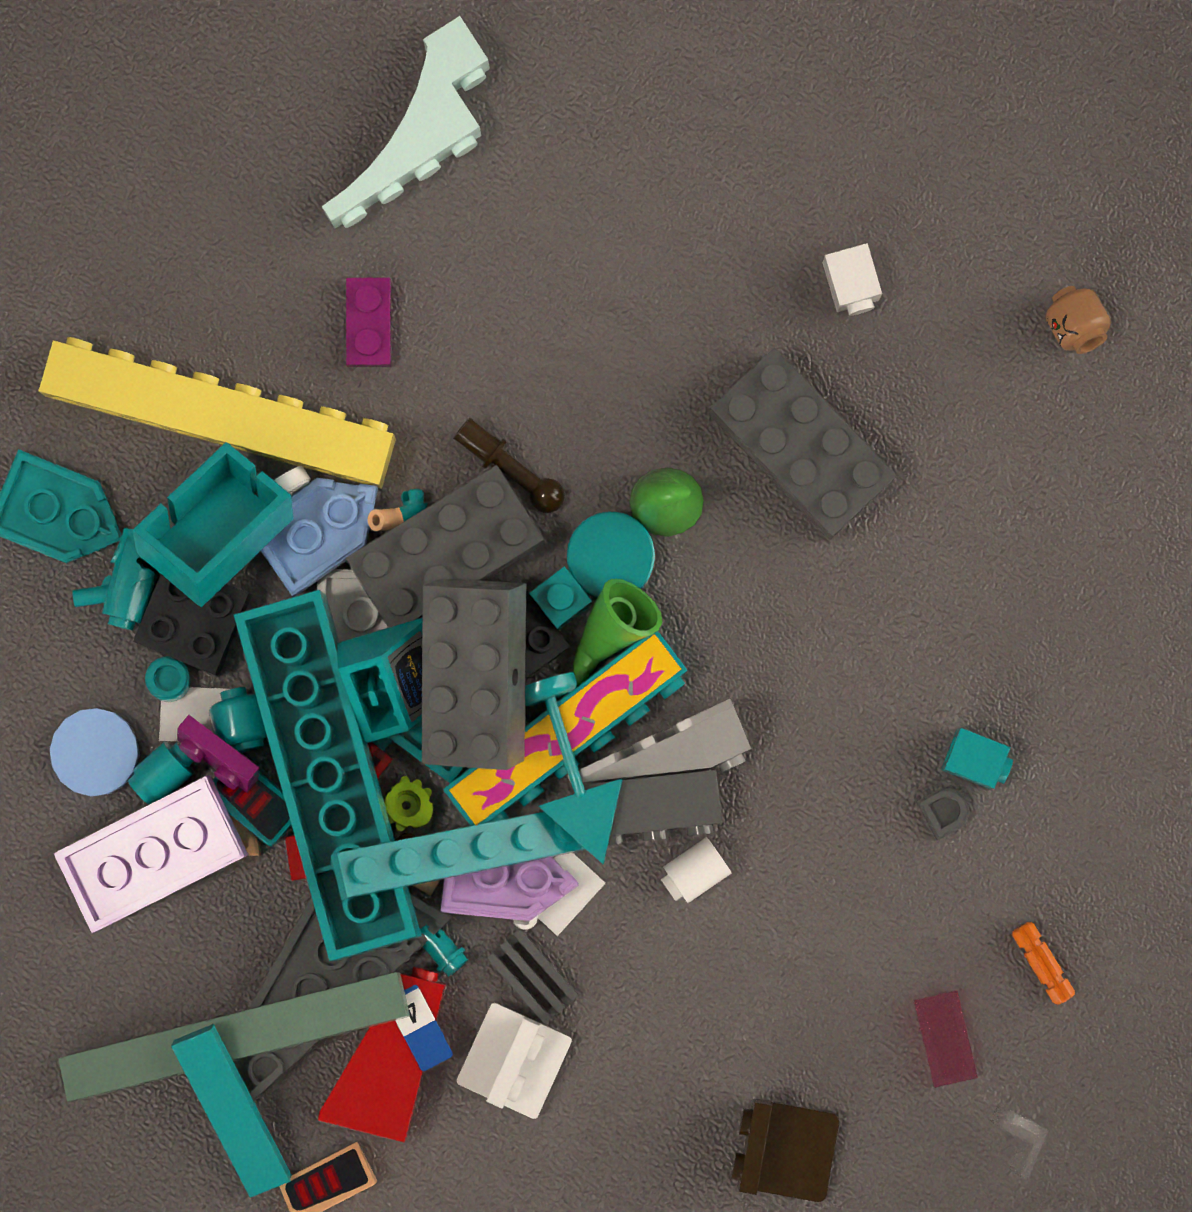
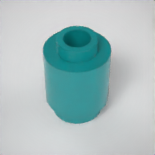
(161, 773)

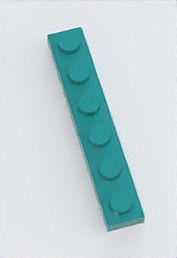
(450, 854)

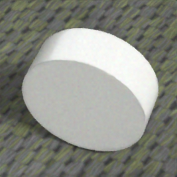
(293, 480)

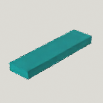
(231, 1110)

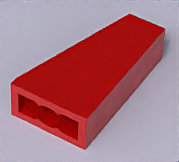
(383, 1076)

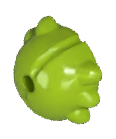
(418, 798)

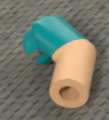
(388, 519)

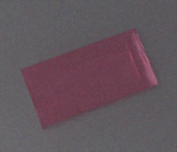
(945, 1038)

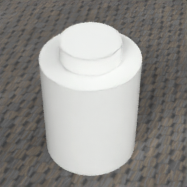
(695, 871)

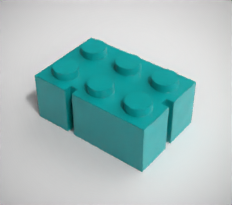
(215, 526)

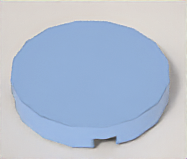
(94, 752)

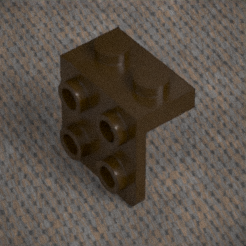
(785, 1150)

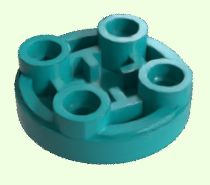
(610, 548)

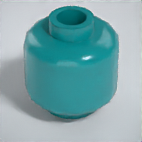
(238, 720)

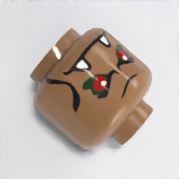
(1078, 319)

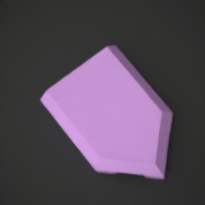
(508, 891)

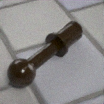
(545, 494)

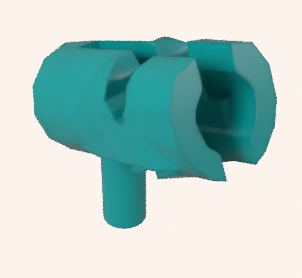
(126, 590)

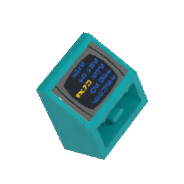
(384, 678)

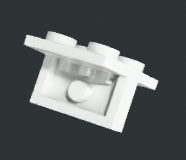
(514, 1061)

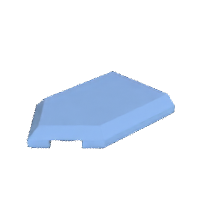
(325, 530)

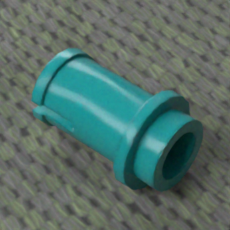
(443, 951)

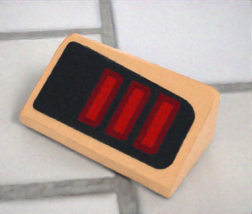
(329, 1181)

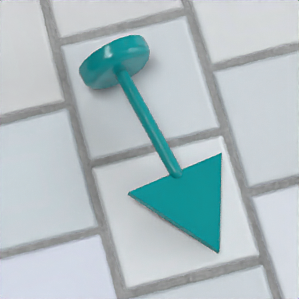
(589, 812)

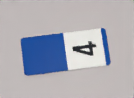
(423, 1032)

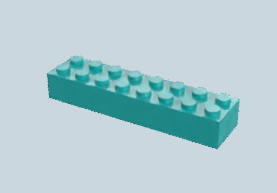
(322, 767)

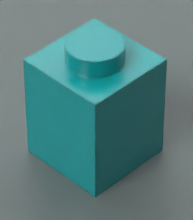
(561, 598)
(977, 759)

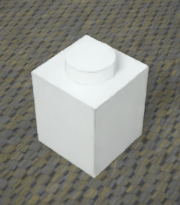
(852, 279)

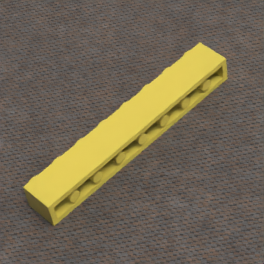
(218, 413)

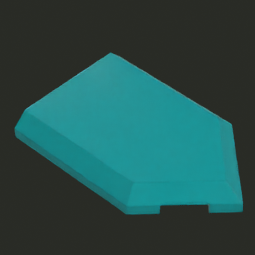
(55, 510)

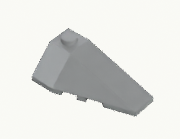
(690, 745)

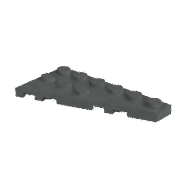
(306, 969)

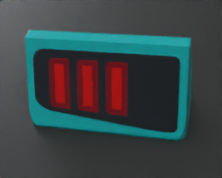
(259, 810)

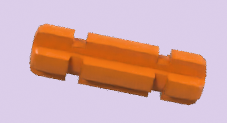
(1043, 963)

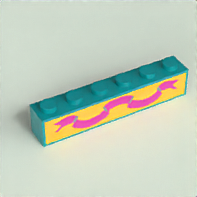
(588, 714)

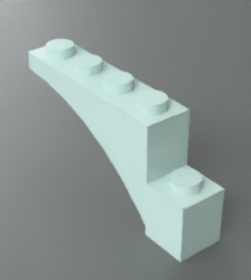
(431, 129)

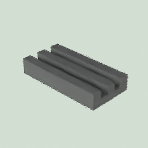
(557, 1005)

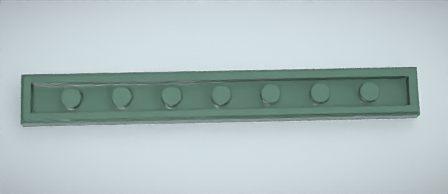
(243, 1034)

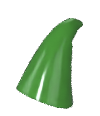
(666, 501)
(616, 621)

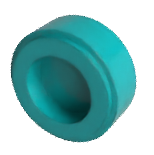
(167, 679)

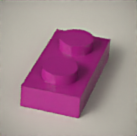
(368, 322)
(230, 765)

